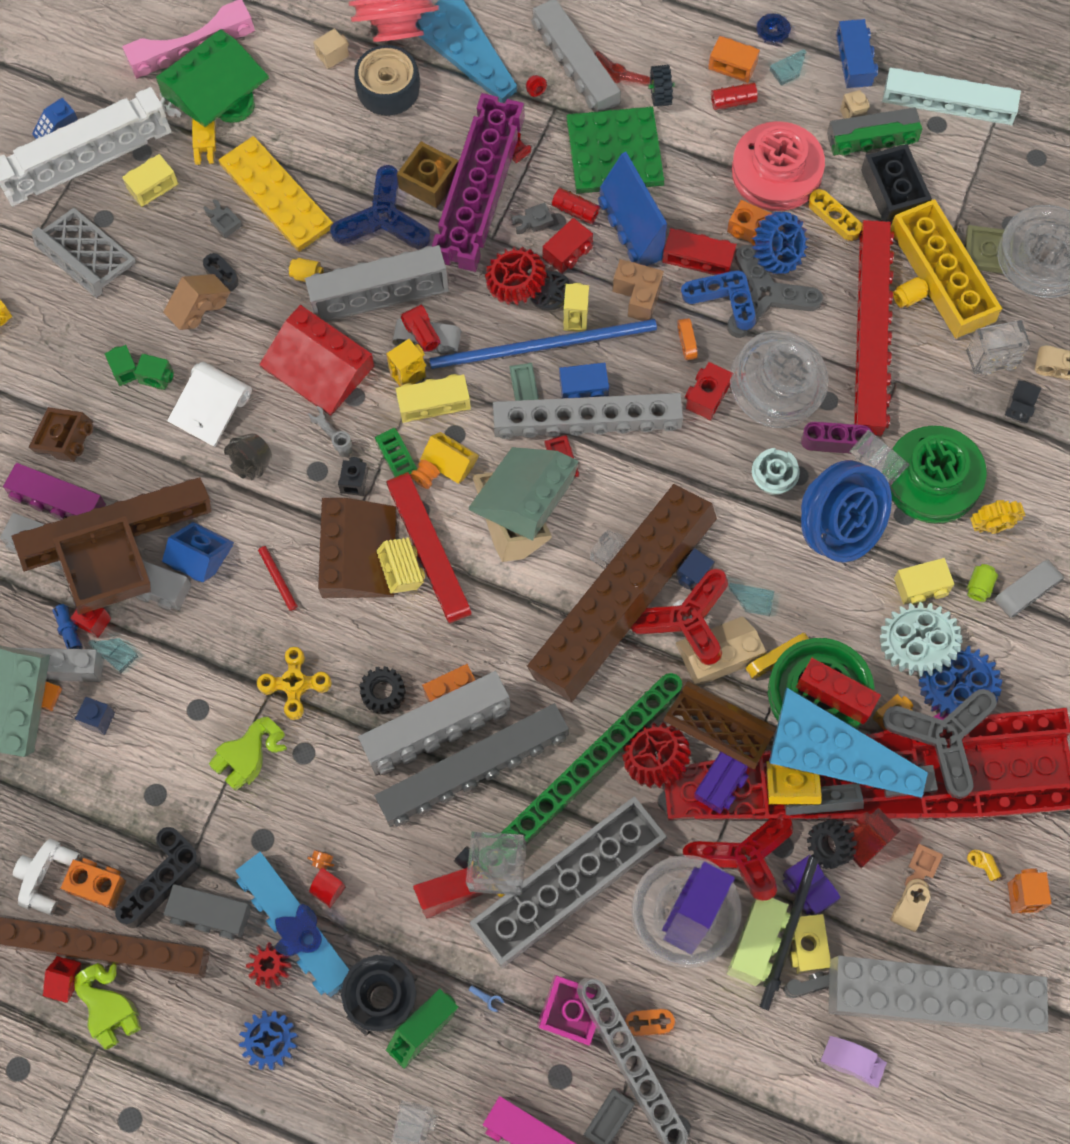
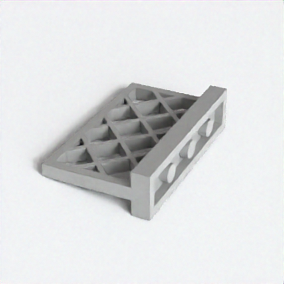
(67, 259)

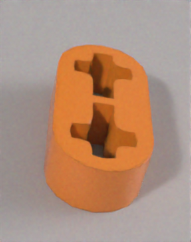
(687, 339)
(650, 1015)

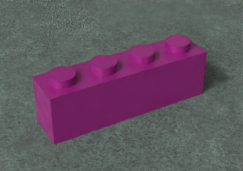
(49, 493)

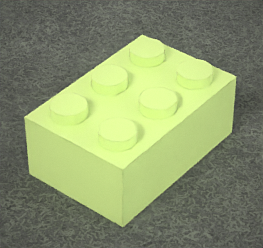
(759, 941)

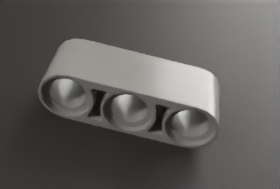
(448, 335)
(1029, 588)

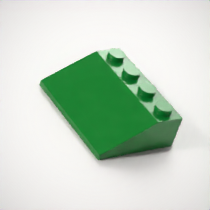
(211, 78)

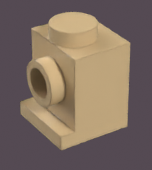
(855, 103)

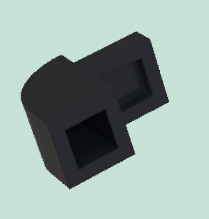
(1022, 400)

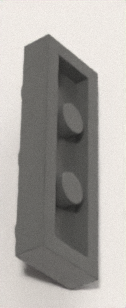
(833, 799)

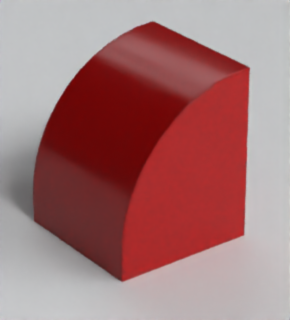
(326, 887)
(60, 979)

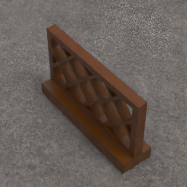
(718, 713)

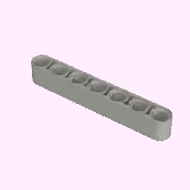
(641, 1072)

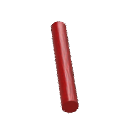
(277, 578)

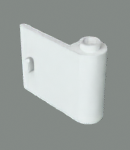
(209, 400)

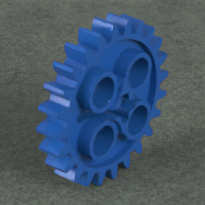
(982, 672)

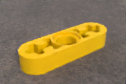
(833, 205)
(766, 662)

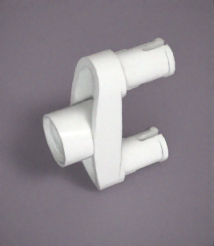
(33, 871)

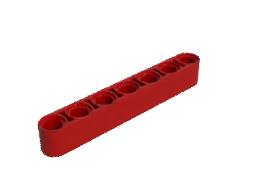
(428, 548)

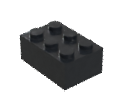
(894, 181)

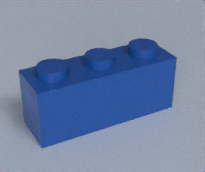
(856, 53)

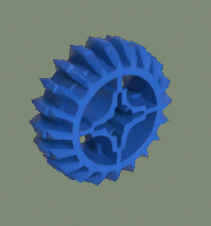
(772, 242)

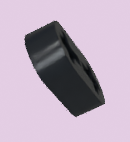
(224, 269)

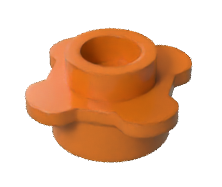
(321, 859)

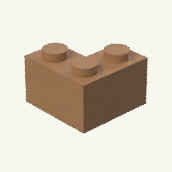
(641, 284)
(193, 298)

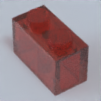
(872, 835)

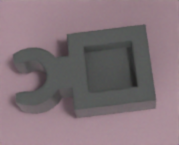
(536, 217)
(223, 220)

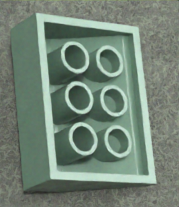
(525, 489)
(21, 698)

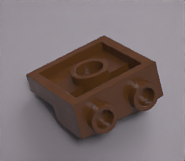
(62, 434)

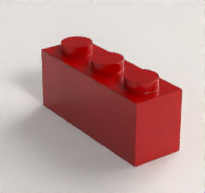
(698, 252)
(838, 691)

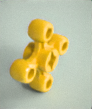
(284, 683)

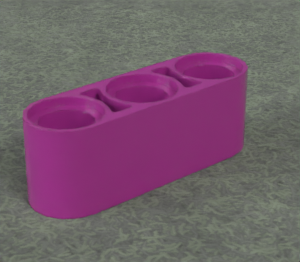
(825, 431)

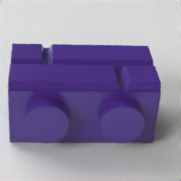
(721, 782)

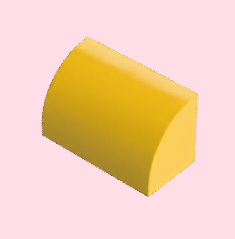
(449, 457)

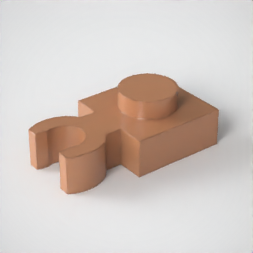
(924, 863)

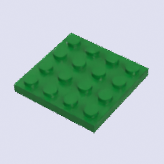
(603, 136)

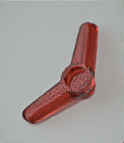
(619, 72)

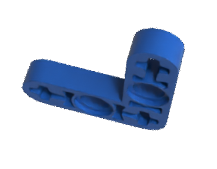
(732, 290)

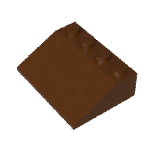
(349, 547)

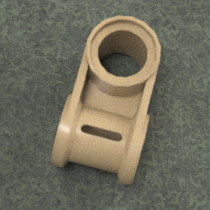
(1053, 362)
(911, 909)

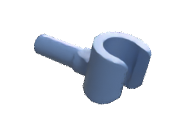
(485, 997)

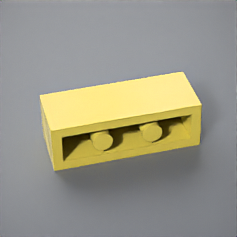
(433, 398)

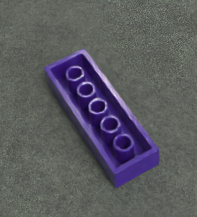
(696, 907)

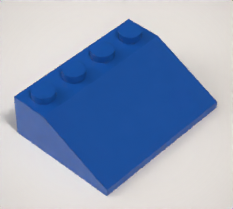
(633, 213)

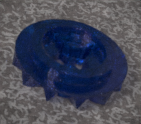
(770, 21)

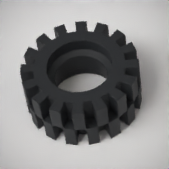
(372, 680)
(841, 838)

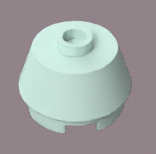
(775, 471)

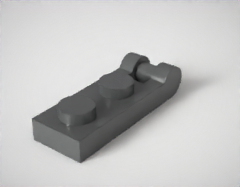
(816, 982)

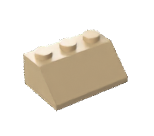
(739, 648)

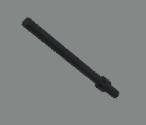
(773, 981)

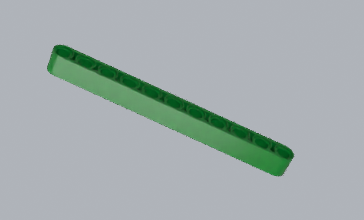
(589, 762)

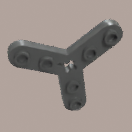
(780, 296)
(959, 723)

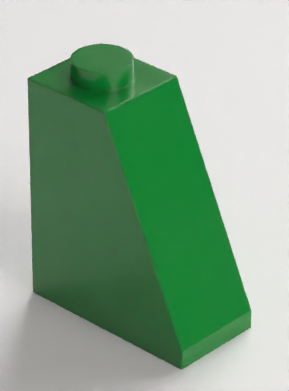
(421, 1028)

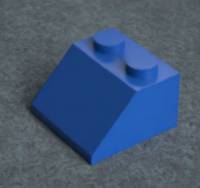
(196, 551)

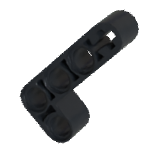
(155, 879)

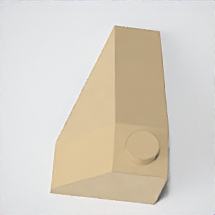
(507, 543)

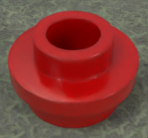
(536, 85)

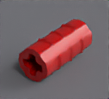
(734, 96)
(575, 205)

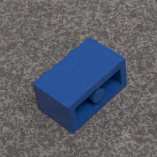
(584, 381)

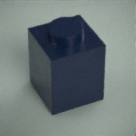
(694, 569)
(95, 715)

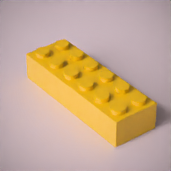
(946, 267)

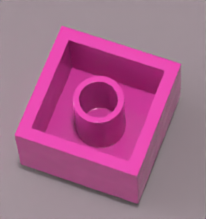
(565, 1012)

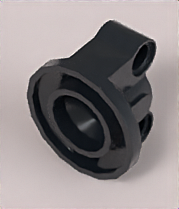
(361, 982)

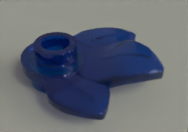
(295, 929)

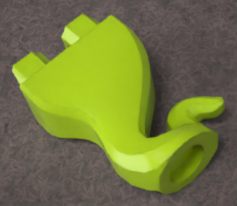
(246, 753)
(106, 1008)

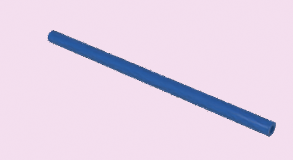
(543, 343)

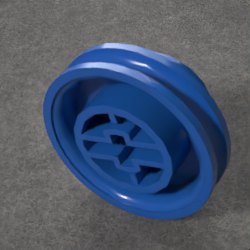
(847, 506)

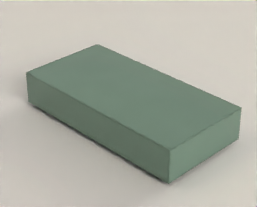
(523, 382)

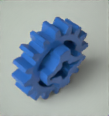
(267, 1028)

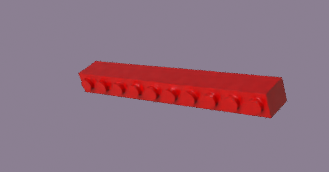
(872, 326)

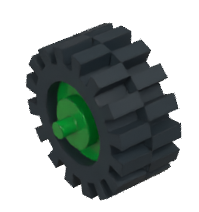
(661, 85)

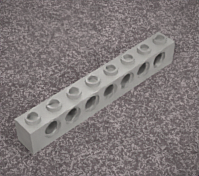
(597, 407)

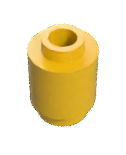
(304, 268)
(910, 292)

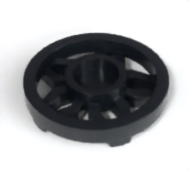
(551, 291)

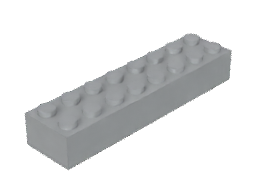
(568, 882)
(938, 995)

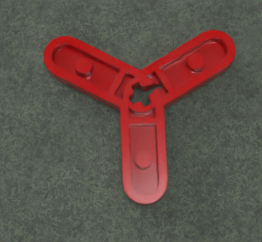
(696, 629)
(757, 846)

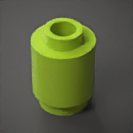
(982, 582)

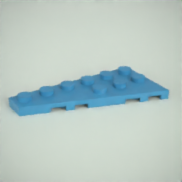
(463, 43)
(827, 746)

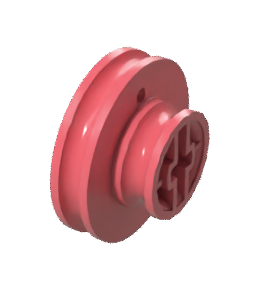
(392, 17)
(780, 169)

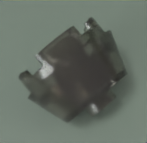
(248, 455)

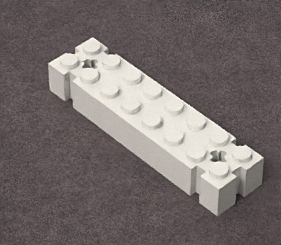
(82, 146)

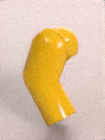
(984, 861)

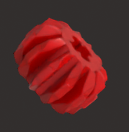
(268, 975)

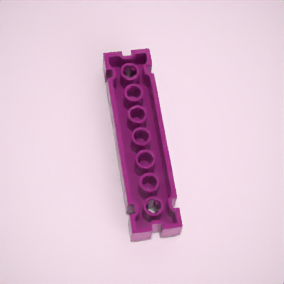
(479, 181)

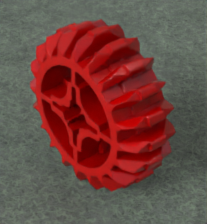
(514, 268)
(671, 750)

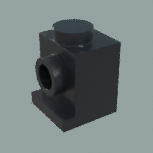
(355, 483)

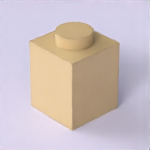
(331, 48)

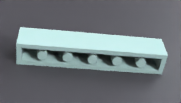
(951, 96)

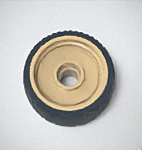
(387, 80)

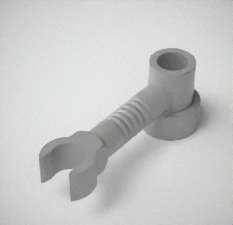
(340, 440)

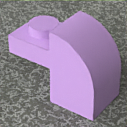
(854, 1060)

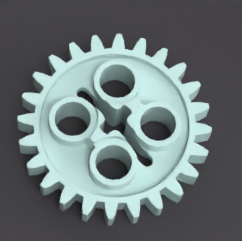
(920, 639)

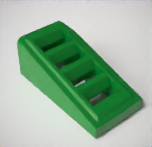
(388, 441)

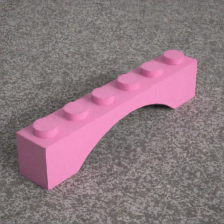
(152, 55)

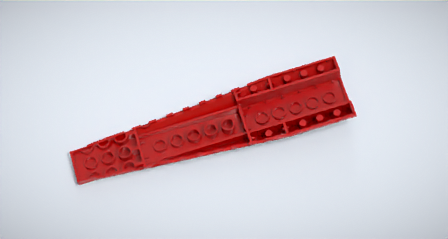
(1013, 758)

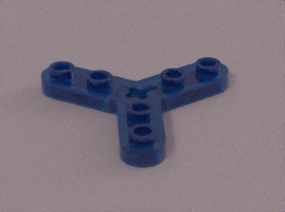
(368, 220)

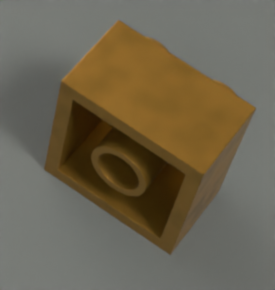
(427, 174)

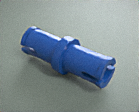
(67, 627)

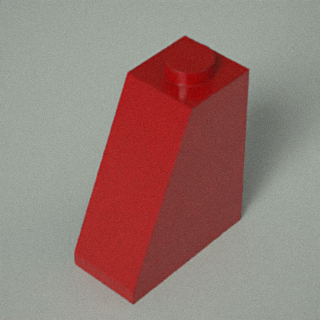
(443, 893)

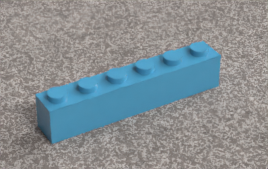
(278, 901)

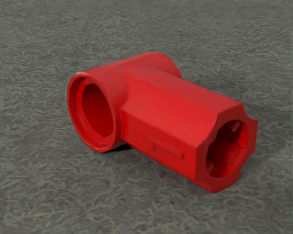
(418, 323)

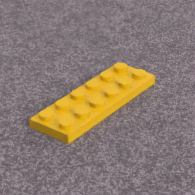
(276, 193)

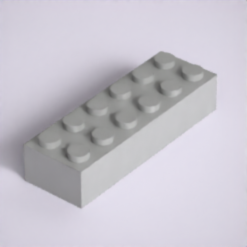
(378, 284)
(435, 723)

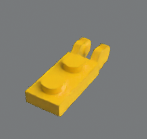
(204, 141)

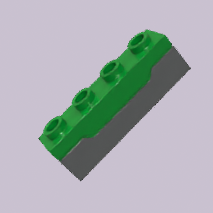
(874, 131)

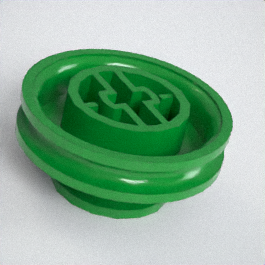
(942, 474)
(794, 661)

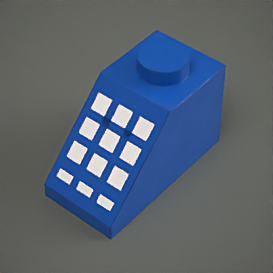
(54, 117)

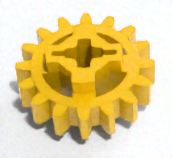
(997, 516)

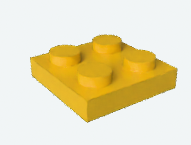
(792, 786)

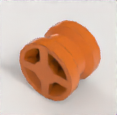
(425, 474)

